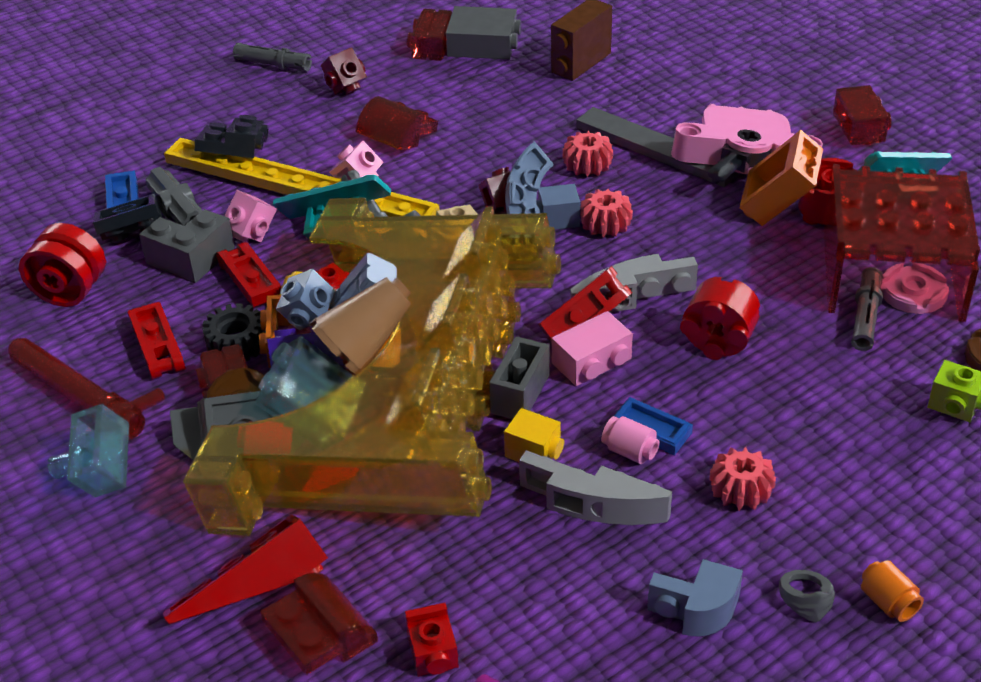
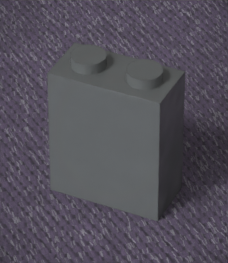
(482, 32)

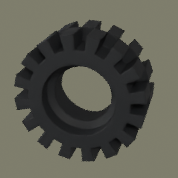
(232, 320)

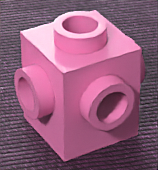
(358, 158)
(249, 216)

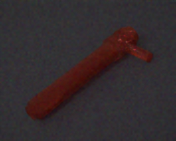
(78, 387)

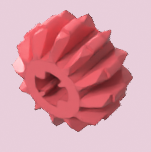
(587, 153)
(606, 212)
(742, 478)

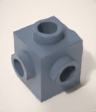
(304, 298)

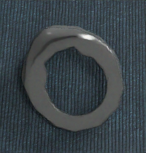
(810, 606)

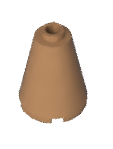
(363, 322)

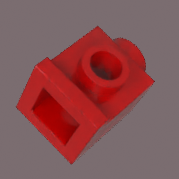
(431, 639)

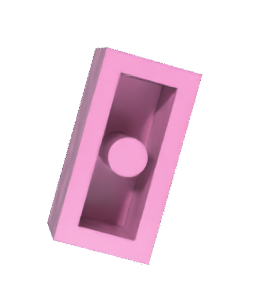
(592, 348)

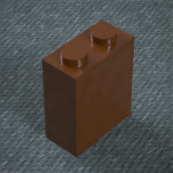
(581, 39)

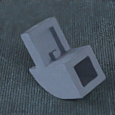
(702, 605)

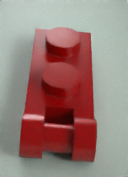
(249, 273)
(586, 304)
(156, 339)

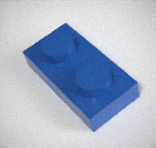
(121, 188)

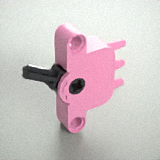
(731, 139)

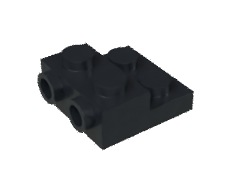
(240, 139)
(122, 219)

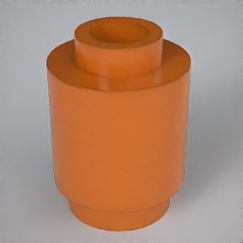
(891, 590)

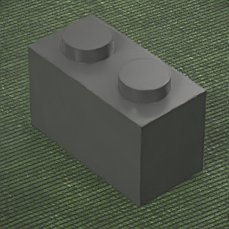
(519, 377)

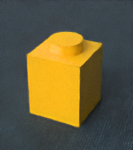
(533, 433)

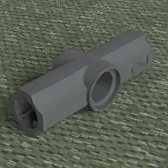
(172, 197)

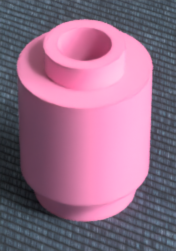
(630, 439)

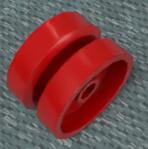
(62, 264)

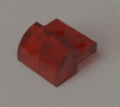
(394, 123)
(318, 623)

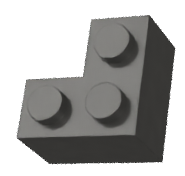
(187, 249)

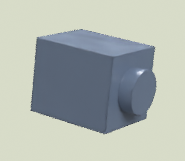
(561, 205)

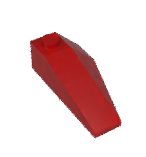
(275, 561)

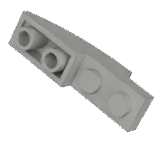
(648, 278)
(602, 498)

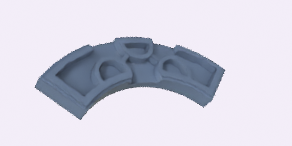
(525, 180)

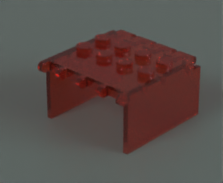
(902, 218)

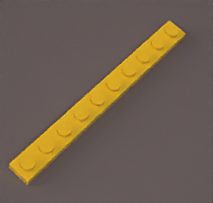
(279, 177)

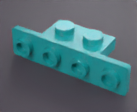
(909, 161)
(313, 202)

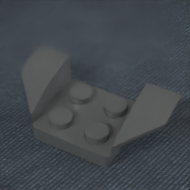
(193, 424)

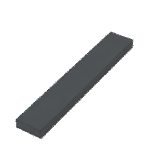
(641, 140)

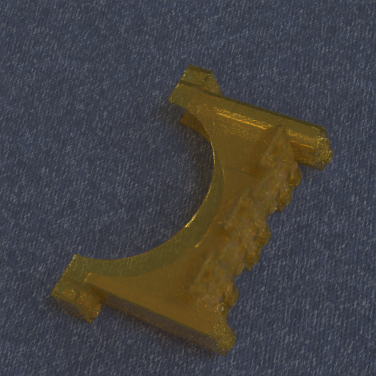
(400, 425)

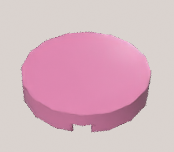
(914, 288)

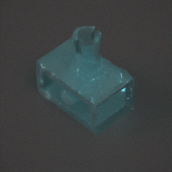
(95, 452)

